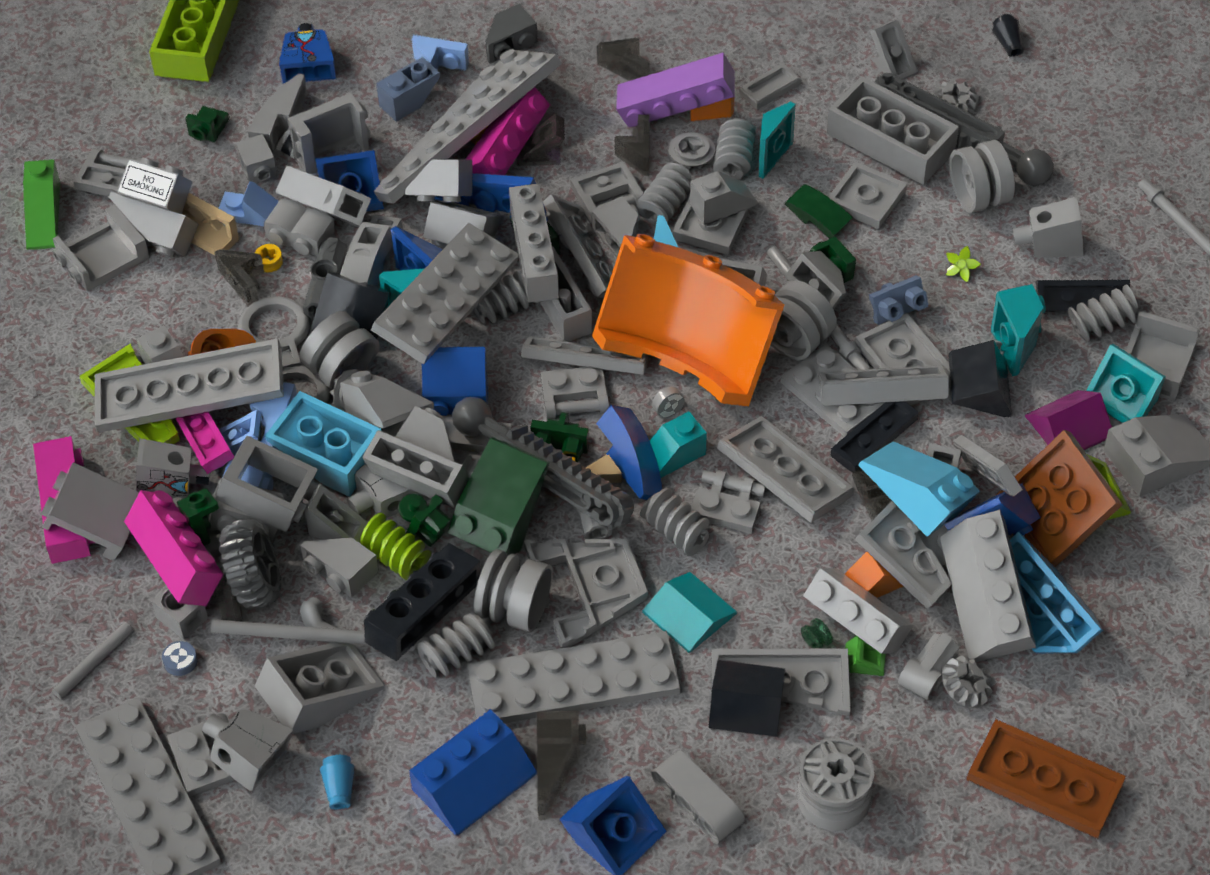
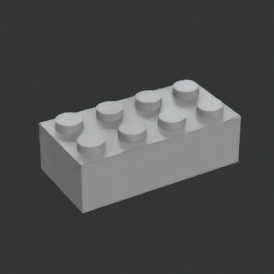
(892, 130)

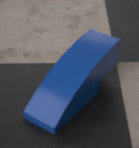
(631, 450)

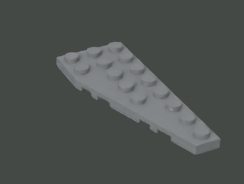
(472, 112)

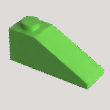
(41, 203)

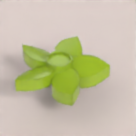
(961, 264)

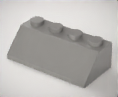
(987, 587)

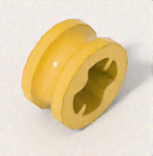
(271, 251)

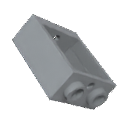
(259, 502)

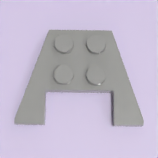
(604, 580)

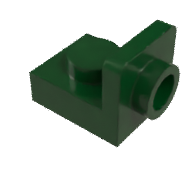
(206, 124)
(839, 256)
(195, 509)

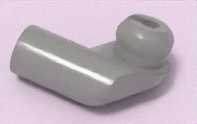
(311, 616)

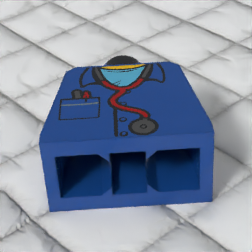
(307, 54)

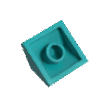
(776, 136)
(1126, 385)
(688, 611)

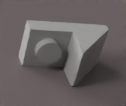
(893, 50)

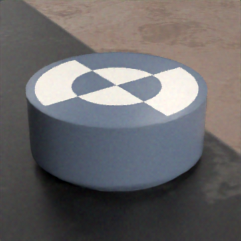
(179, 658)

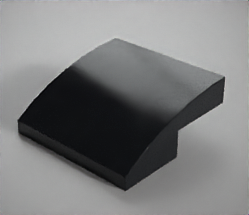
(359, 300)

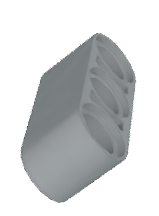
(698, 795)

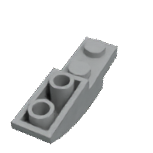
(369, 249)

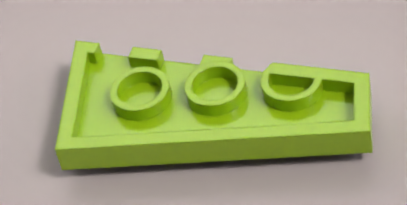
(158, 431)

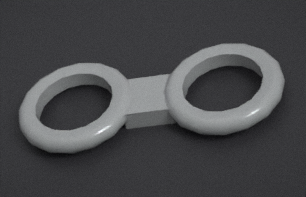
(290, 359)

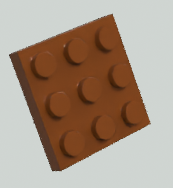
(1067, 496)

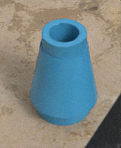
(338, 780)

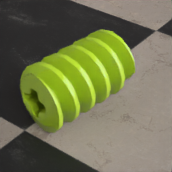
(393, 546)

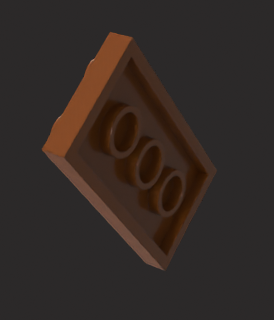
(1046, 778)

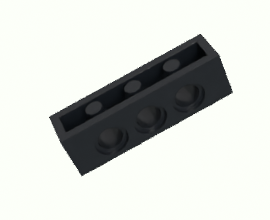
(421, 601)

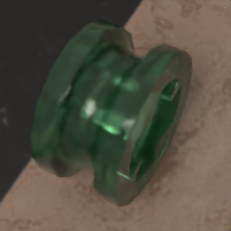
(816, 634)

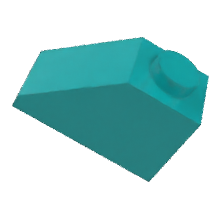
(678, 443)

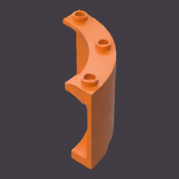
(689, 316)

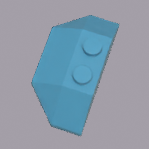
(1056, 612)

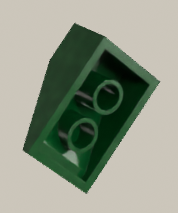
(499, 498)

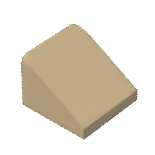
(606, 469)

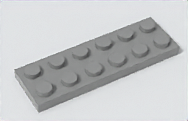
(445, 293)
(188, 385)
(575, 677)
(147, 792)

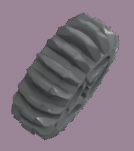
(250, 563)

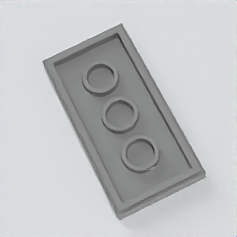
(786, 469)

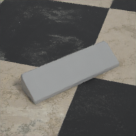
(883, 385)

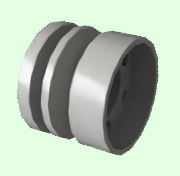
(513, 590)
(831, 800)

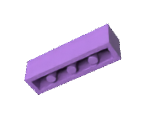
(676, 89)

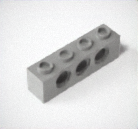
(533, 243)

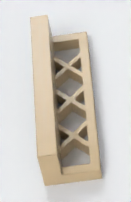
(210, 233)

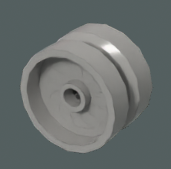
(982, 176)
(804, 320)
(338, 347)

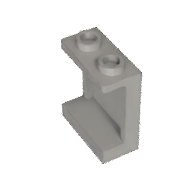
(328, 129)
(102, 251)
(1164, 347)
(91, 508)

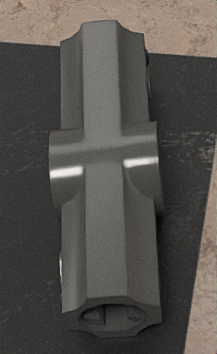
(329, 259)

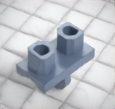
(898, 299)

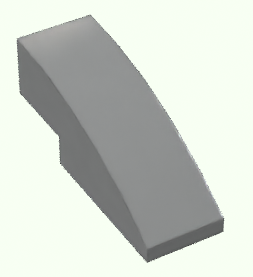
(274, 114)

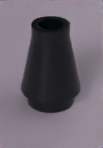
(1007, 31)

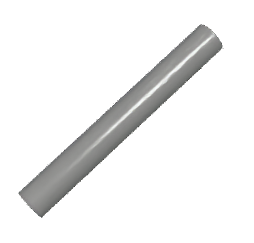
(92, 660)

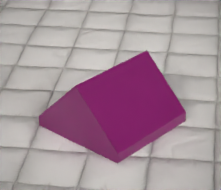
(1079, 413)

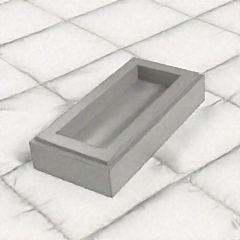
(769, 86)

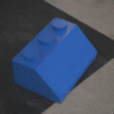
(472, 772)

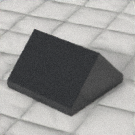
(980, 379)
(746, 698)

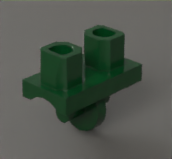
(563, 435)
(426, 521)

